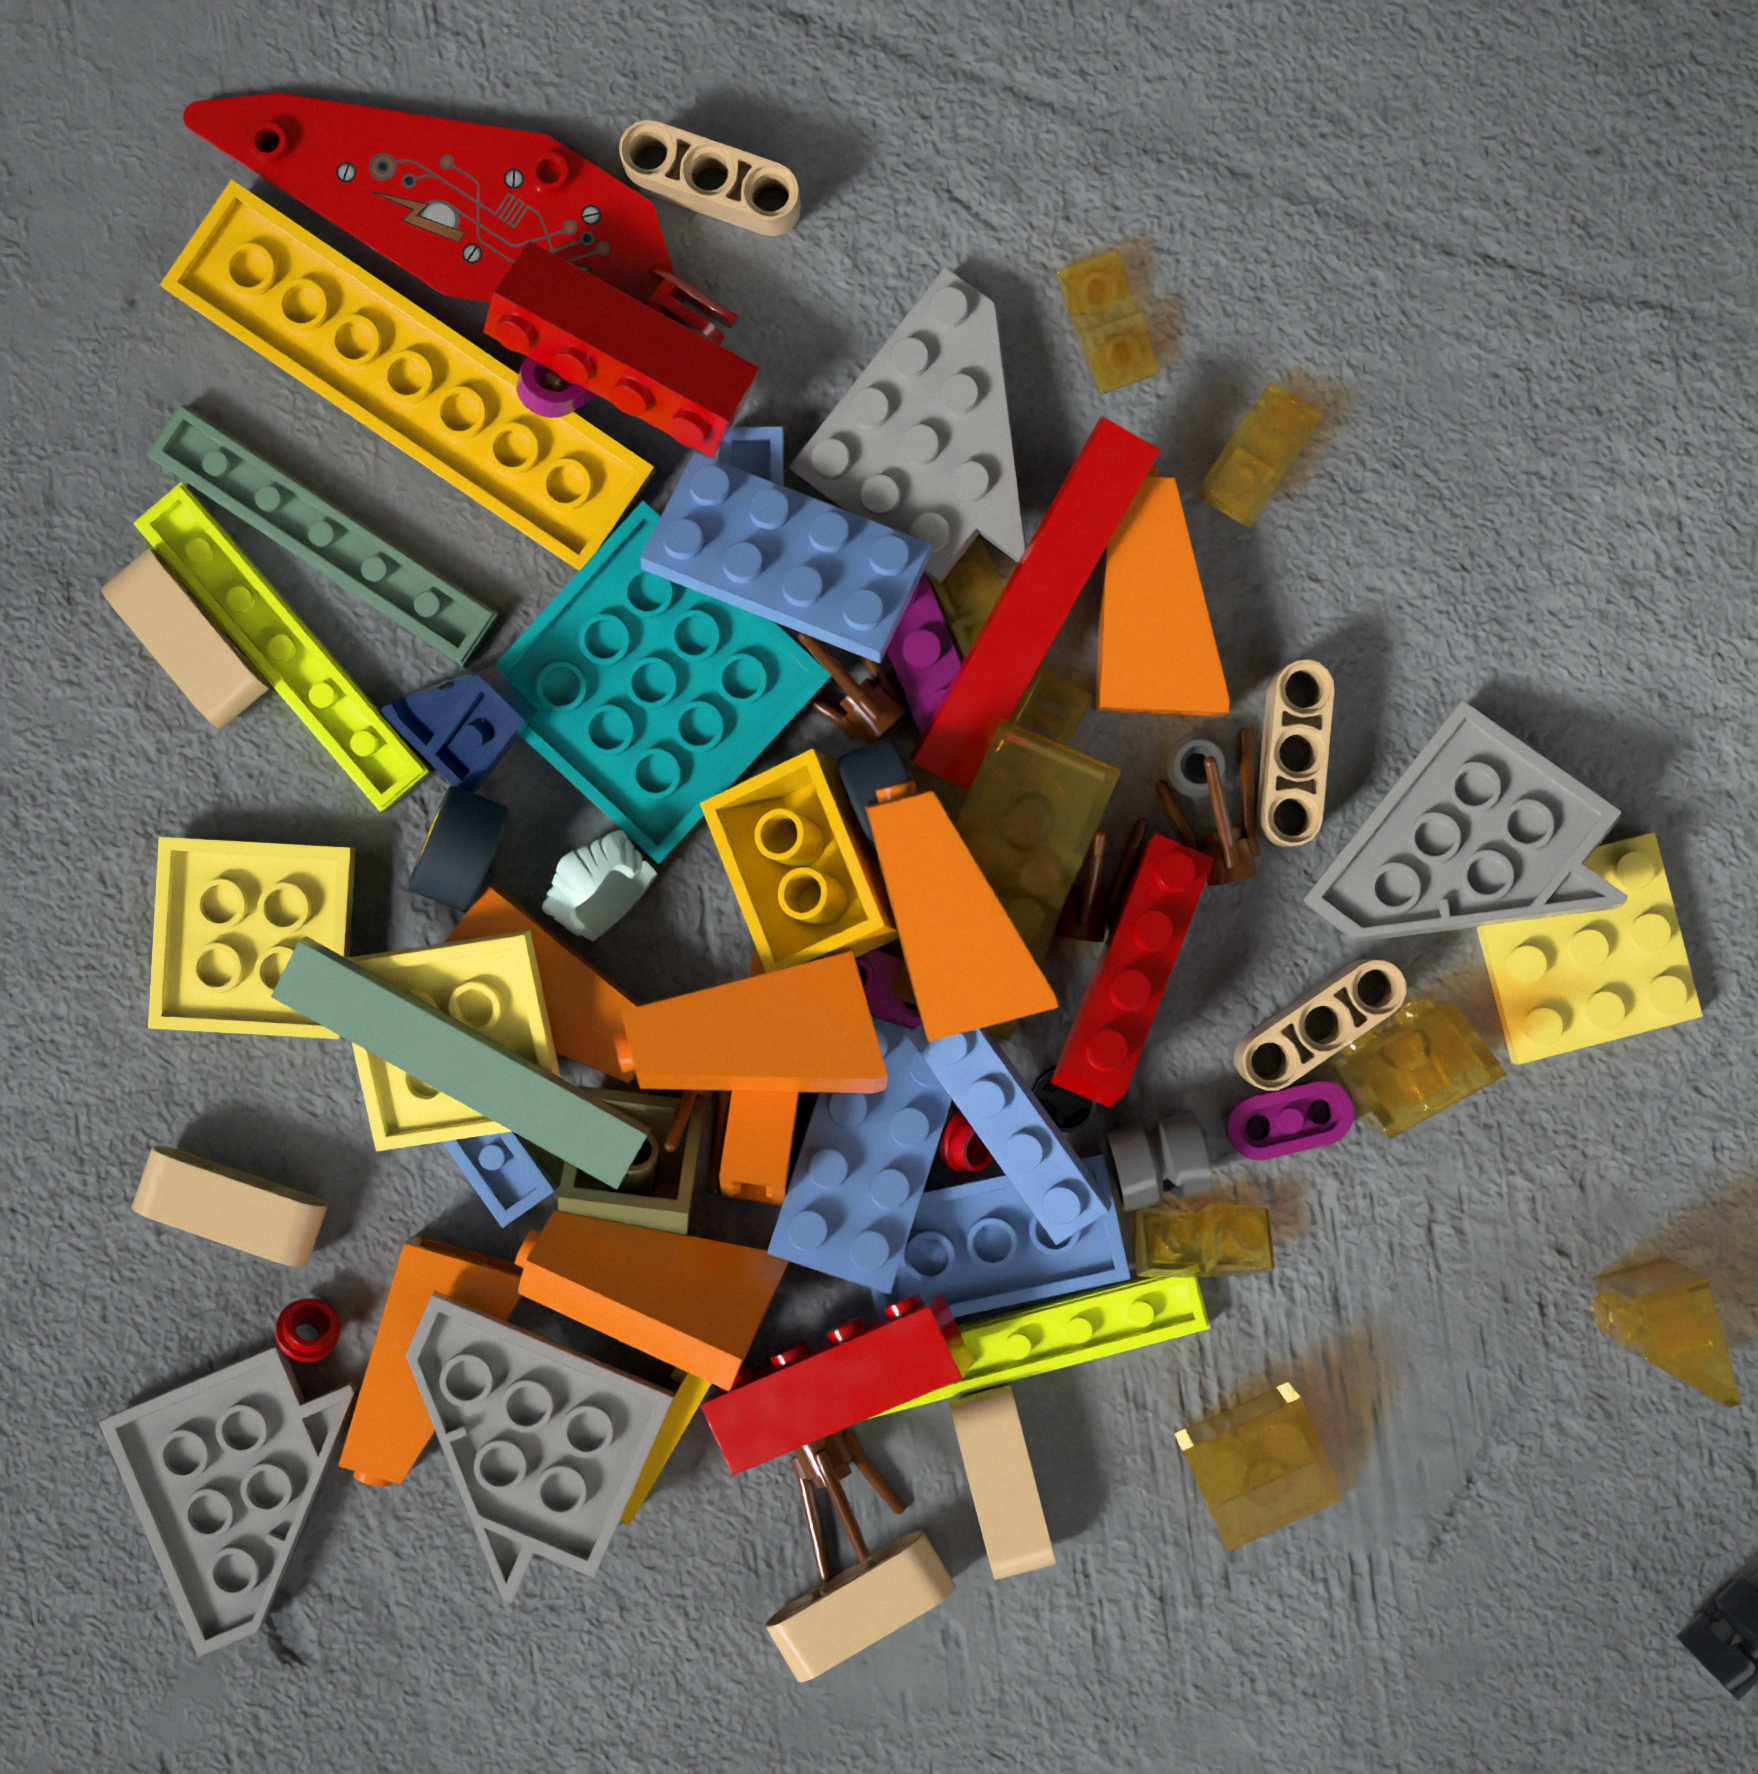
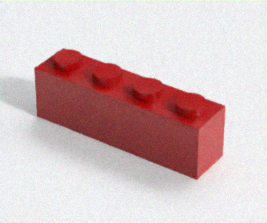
(619, 349)
(1132, 971)
(837, 1382)

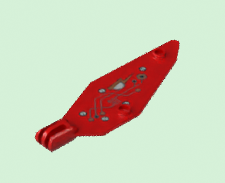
(455, 196)

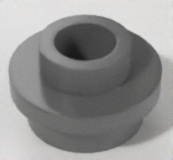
(1177, 756)

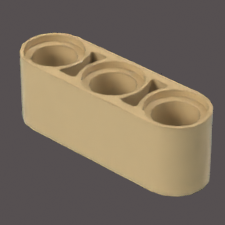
(690, 155)
(185, 638)
(1313, 728)
(1349, 1016)
(229, 1206)
(1002, 1482)
(860, 1606)

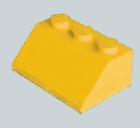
(801, 864)

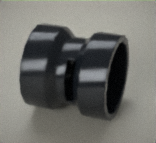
(1065, 1107)

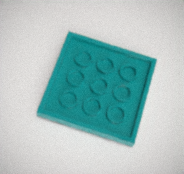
(654, 689)

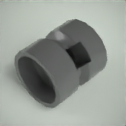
(1159, 1160)

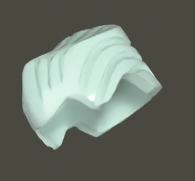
(598, 885)

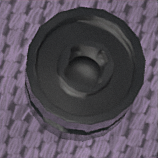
(1711, 1635)

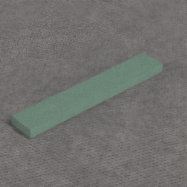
(323, 535)
(460, 1062)

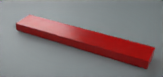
(1035, 602)

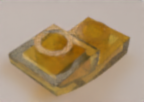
(1106, 321)
(1260, 455)
(969, 594)
(1204, 1242)

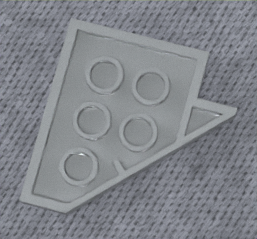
(928, 432)
(1470, 841)
(532, 1436)
(227, 1485)

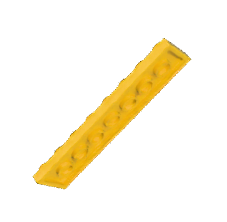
(405, 376)

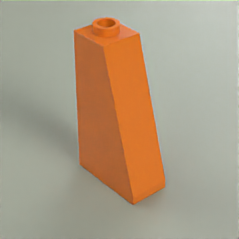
(1153, 615)
(953, 931)
(578, 995)
(762, 1033)
(758, 1140)
(654, 1289)
(390, 1416)

